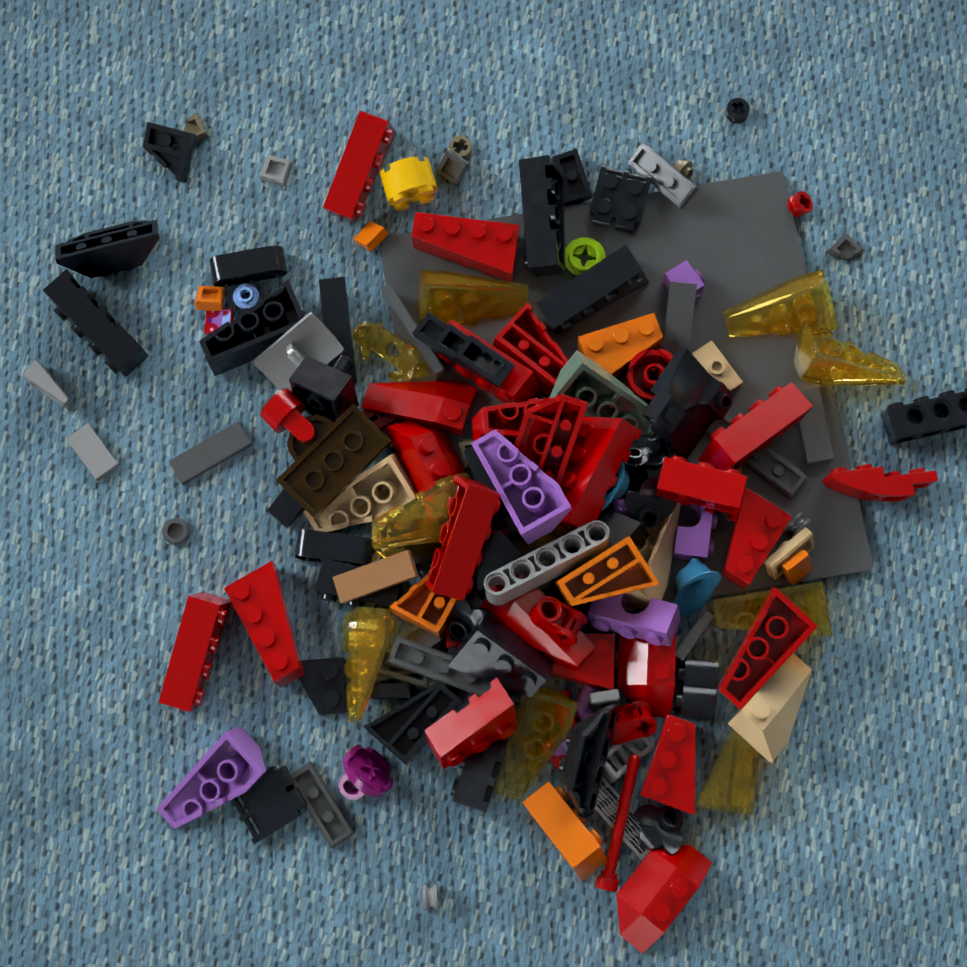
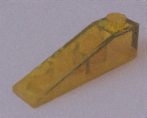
(784, 308)
(831, 362)
(417, 520)
(541, 728)

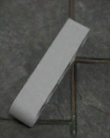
(552, 551)

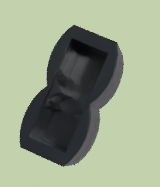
(698, 688)

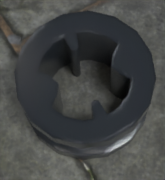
(737, 102)

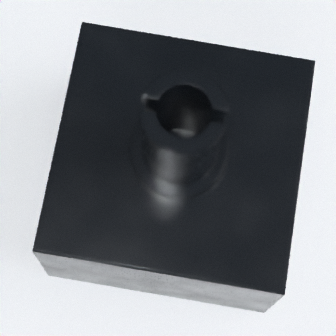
(324, 388)

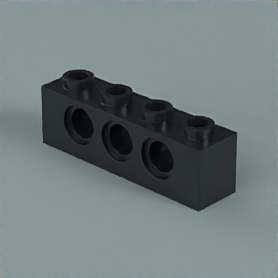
(901, 430)

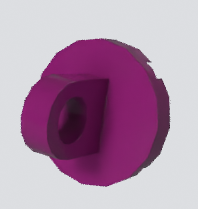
(367, 773)

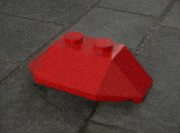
(550, 433)
(424, 453)
(647, 673)
(658, 893)

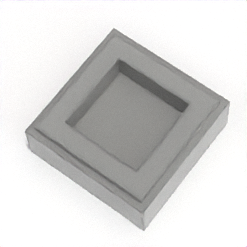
(276, 170)
(604, 697)

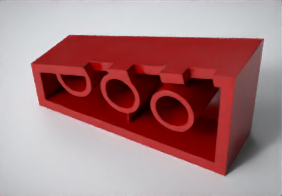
(359, 166)
(469, 242)
(516, 388)
(503, 418)
(756, 429)
(593, 466)
(463, 538)
(265, 615)
(767, 645)
(194, 651)
(596, 669)

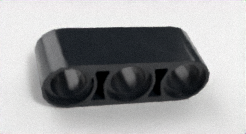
(248, 265)
(334, 547)

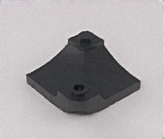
(686, 403)

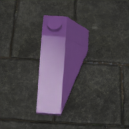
(526, 491)

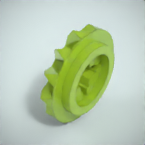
(577, 248)

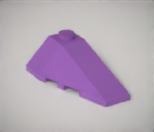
(218, 777)

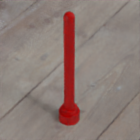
(608, 878)

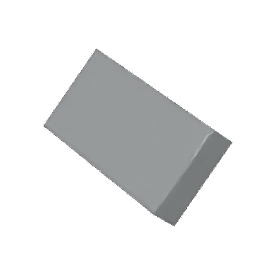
(92, 452)

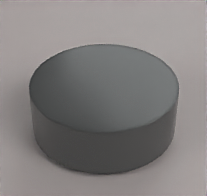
(176, 531)

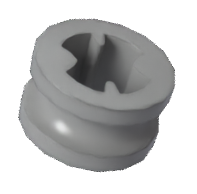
(430, 897)

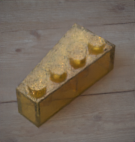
(741, 610)

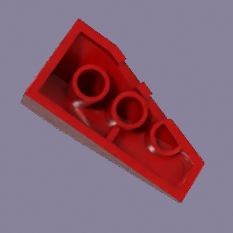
(429, 403)
(516, 617)

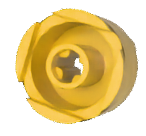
(409, 182)

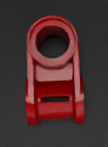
(562, 624)
(629, 722)

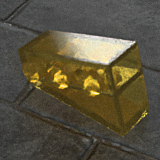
(732, 778)

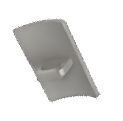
(304, 339)

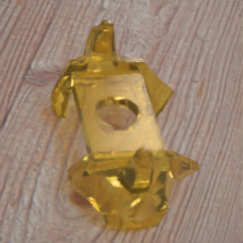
(376, 338)

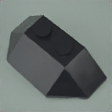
(109, 248)
(586, 758)

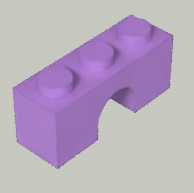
(695, 540)
(655, 624)

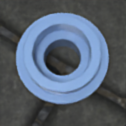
(246, 303)

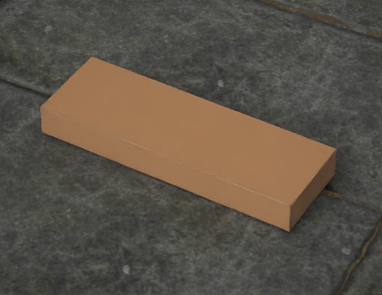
(375, 576)

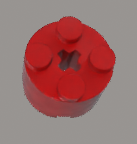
(644, 366)

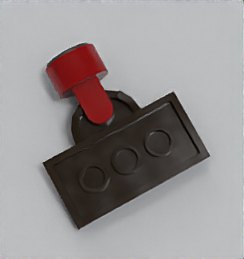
(324, 451)

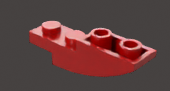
(874, 485)

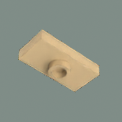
(717, 365)
(786, 550)

